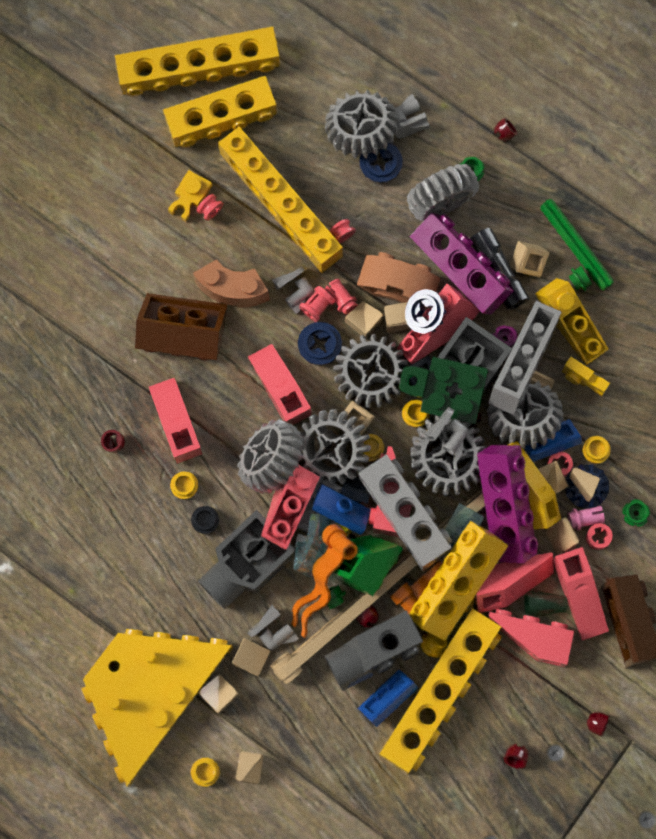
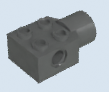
(477, 348)
(244, 562)
(365, 652)

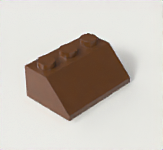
(180, 326)
(631, 619)

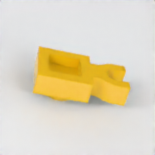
(191, 192)
(580, 374)

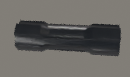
(487, 243)

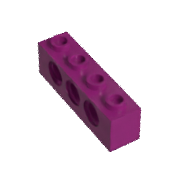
(429, 238)
(508, 521)

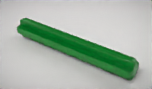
(577, 244)

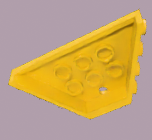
(147, 692)

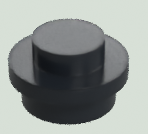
(205, 520)

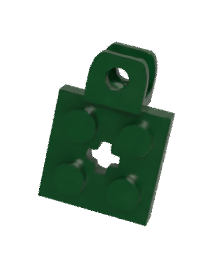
(433, 386)

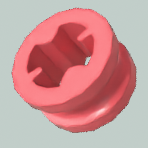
(210, 207)
(342, 230)
(568, 460)
(591, 532)

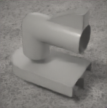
(412, 125)
(298, 297)
(460, 431)
(271, 640)

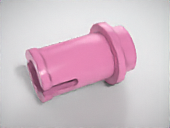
(585, 517)

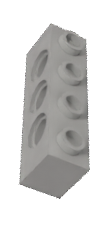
(524, 358)
(424, 552)

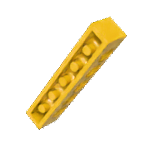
(184, 54)
(280, 199)
(474, 626)

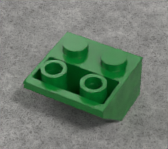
(369, 565)

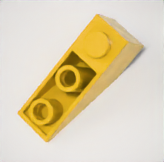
(574, 320)
(541, 495)

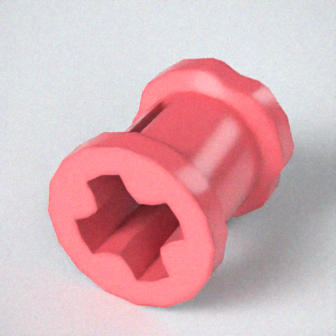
(317, 304)

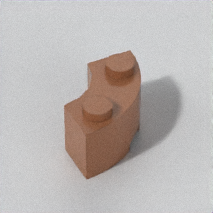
(394, 278)
(231, 287)

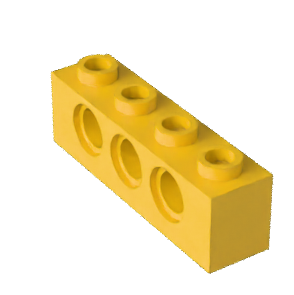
(228, 100)
(457, 580)

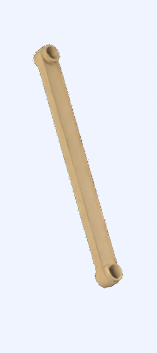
(288, 666)

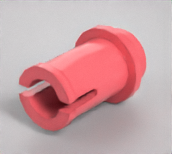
(341, 296)

